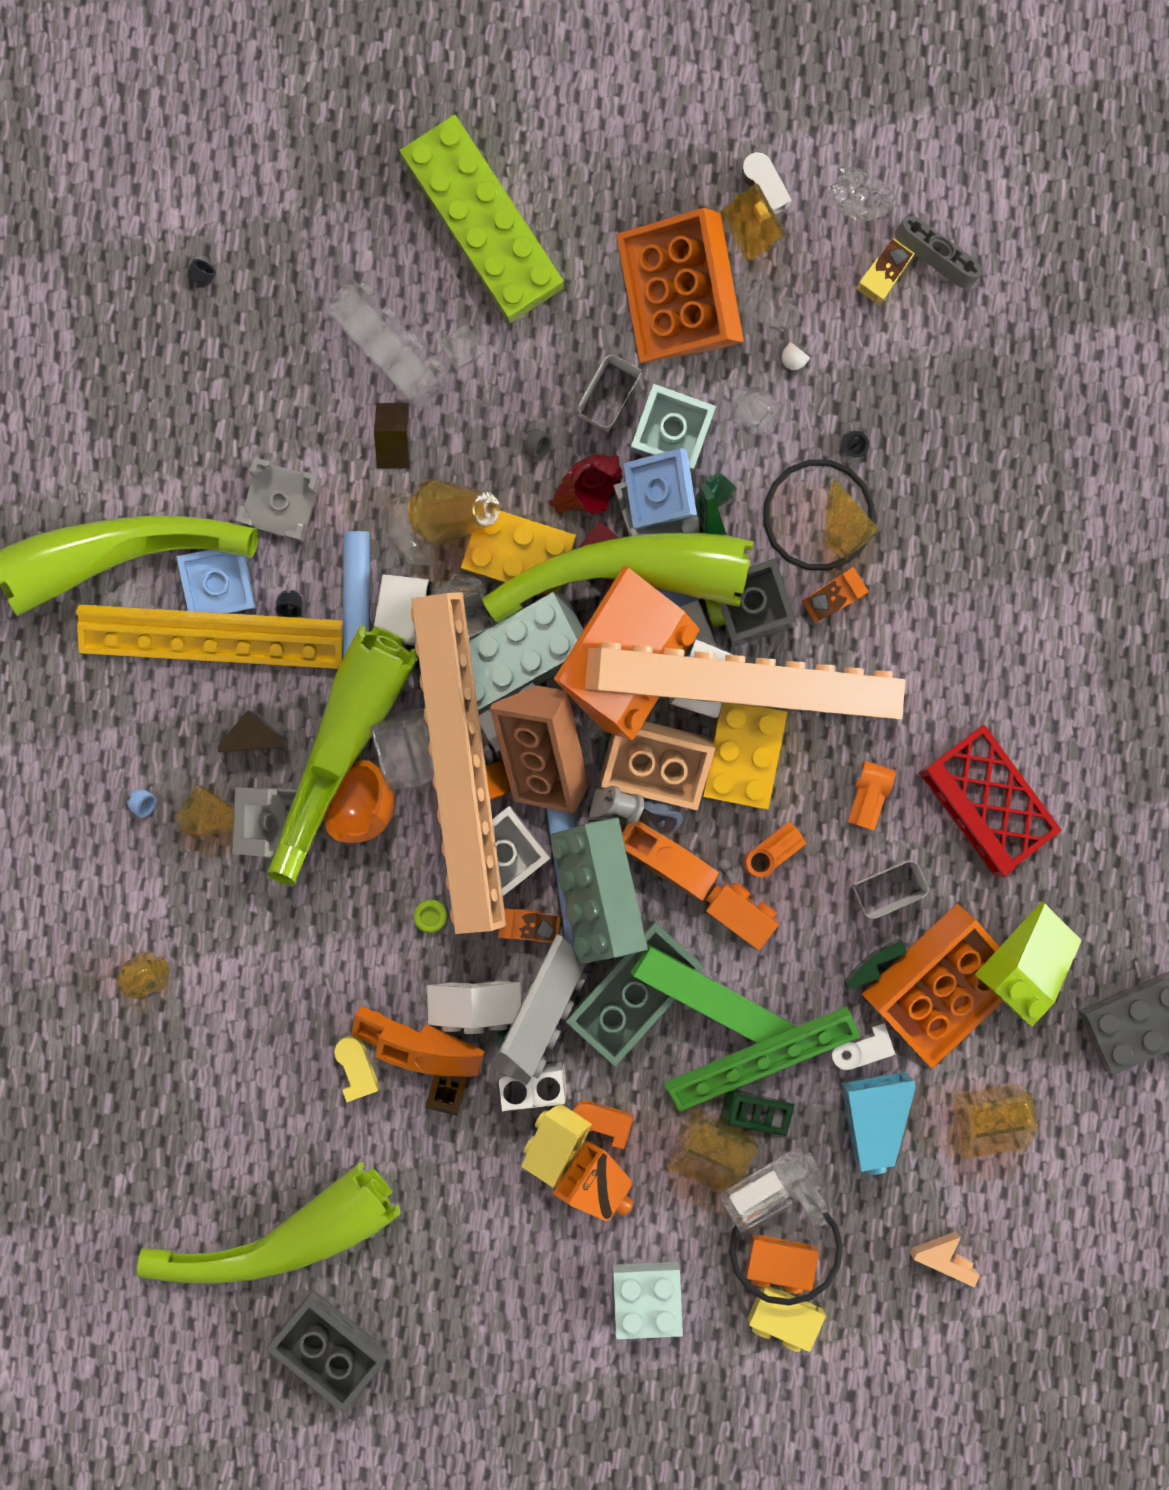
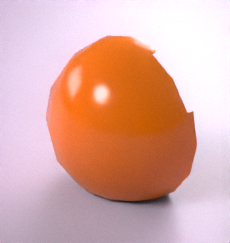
(360, 805)

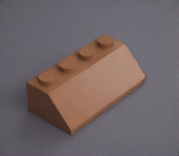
(541, 748)

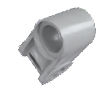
(612, 803)

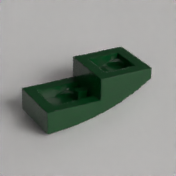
(867, 970)

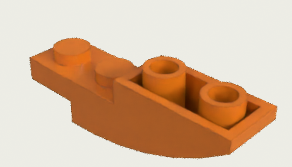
(668, 860)
(422, 1052)

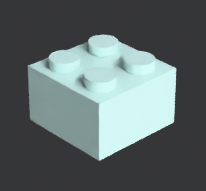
(672, 423)
(647, 1300)

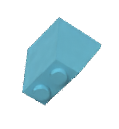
(877, 1118)

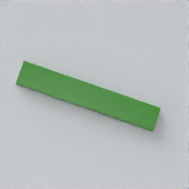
(708, 996)
(762, 1059)

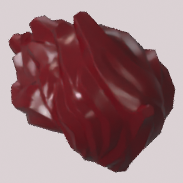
(588, 485)

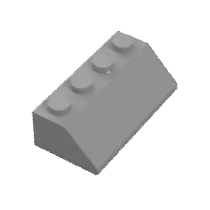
(540, 1013)

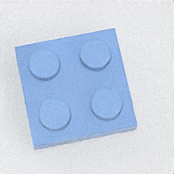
(660, 489)
(216, 582)

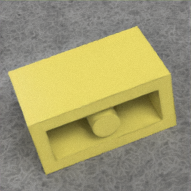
(555, 1144)
(793, 1324)

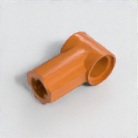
(871, 792)
(776, 849)

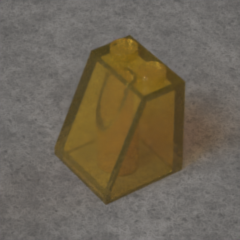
(995, 1120)
(712, 1151)

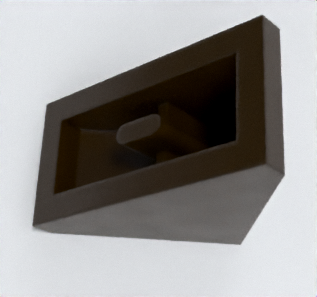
(392, 435)
(251, 734)
(446, 1094)

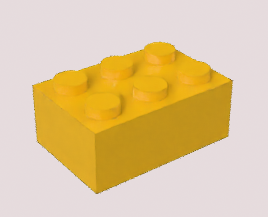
(514, 547)
(745, 754)

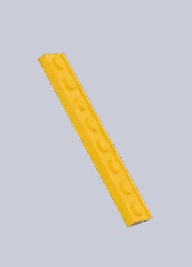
(210, 636)

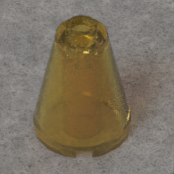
(450, 511)

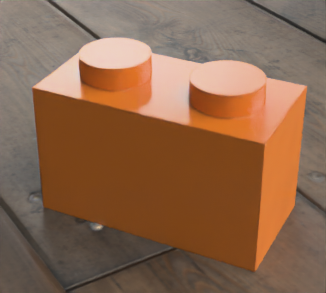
(781, 1263)

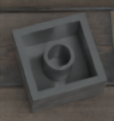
(762, 607)

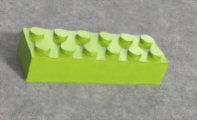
(482, 219)

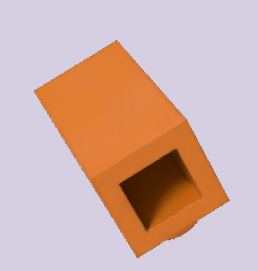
(741, 914)

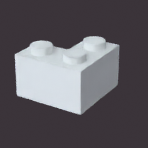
(473, 1005)

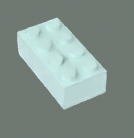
(523, 649)

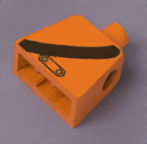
(595, 1184)

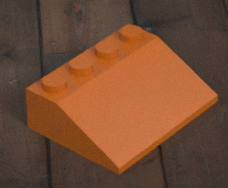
(680, 286)
(632, 616)
(933, 988)

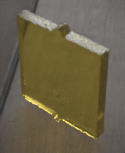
(752, 222)

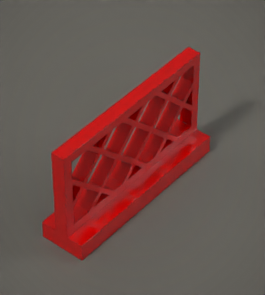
(970, 821)

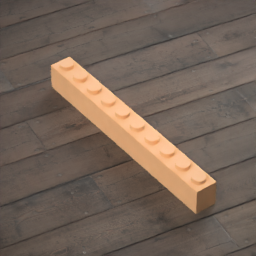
(743, 683)
(458, 763)

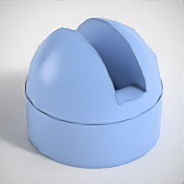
(137, 798)

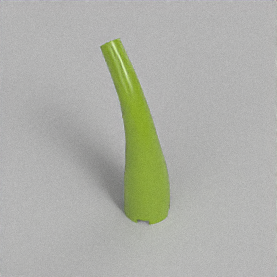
(65, 557)
(680, 563)
(359, 698)
(327, 1225)

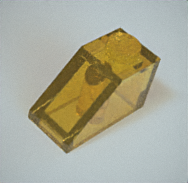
(846, 523)
(205, 813)

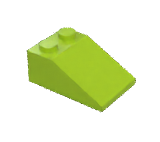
(1032, 964)

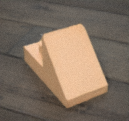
(939, 1255)

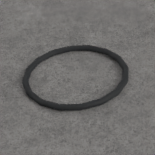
(766, 511)
(783, 1301)

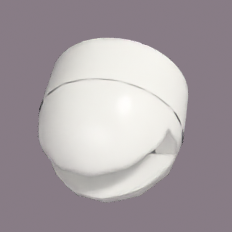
(793, 357)

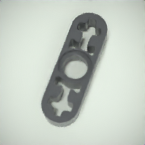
(955, 263)

